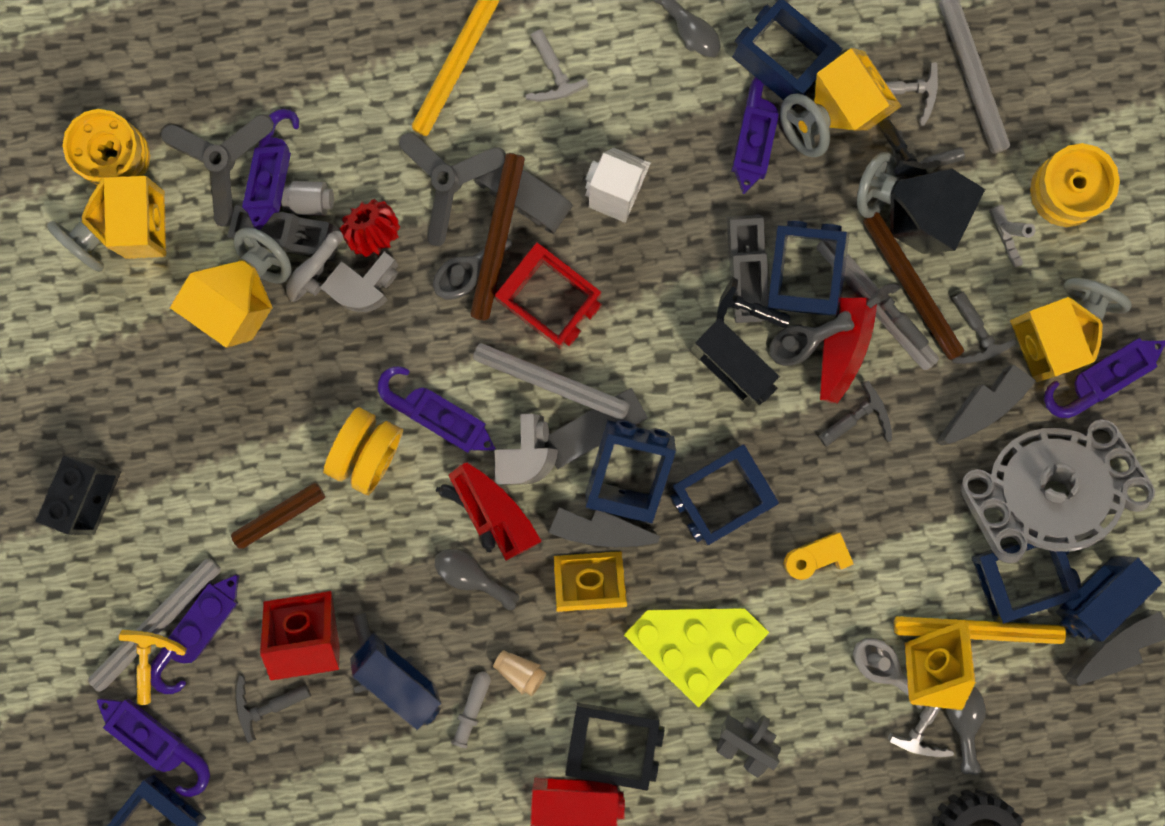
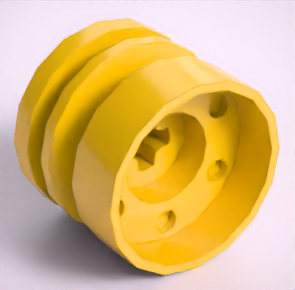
(97, 132)

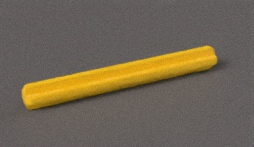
(453, 66)
(984, 629)

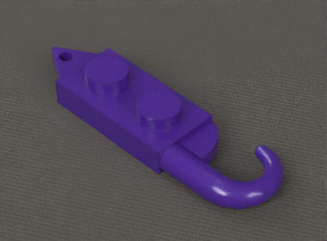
(754, 138)
(268, 173)
(1107, 376)
(436, 414)
(196, 629)
(152, 741)

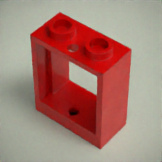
(523, 274)
(575, 803)

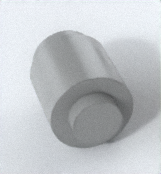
(307, 198)

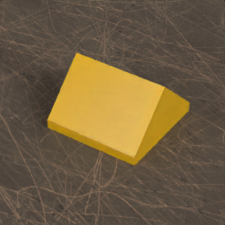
(589, 581)
(941, 667)

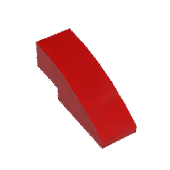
(846, 350)
(494, 511)

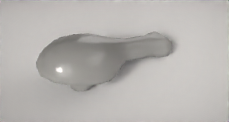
(307, 274)
(880, 664)

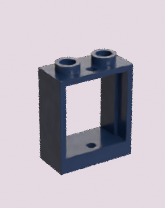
(766, 68)
(799, 229)
(753, 478)
(624, 501)
(996, 593)
(1108, 598)
(395, 682)
(163, 800)

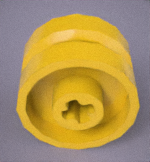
(1074, 185)
(363, 451)

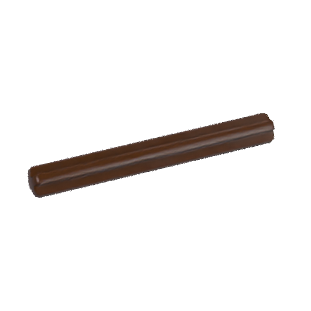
(497, 236)
(913, 286)

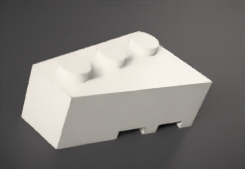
(615, 183)

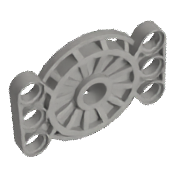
(1049, 517)

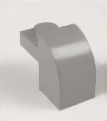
(361, 293)
(531, 461)

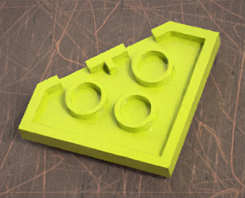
(696, 645)

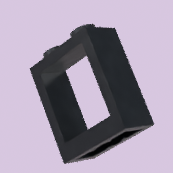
(735, 364)
(71, 496)
(649, 766)

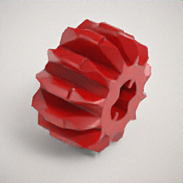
(370, 227)

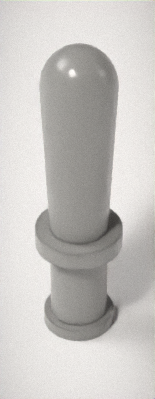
(475, 699)

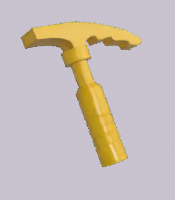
(144, 642)

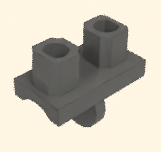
(752, 739)

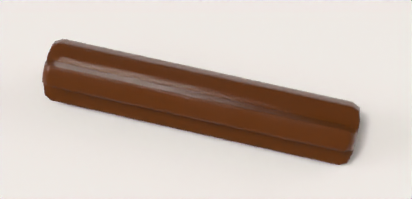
(278, 515)

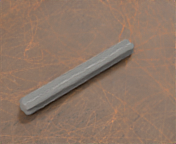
(974, 75)
(865, 288)
(551, 381)
(156, 623)

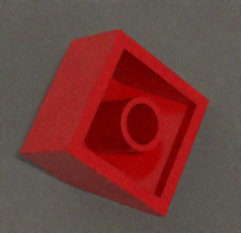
(299, 636)

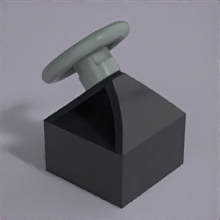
(926, 209)

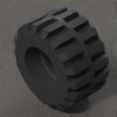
(974, 807)

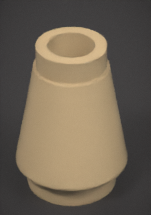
(520, 672)

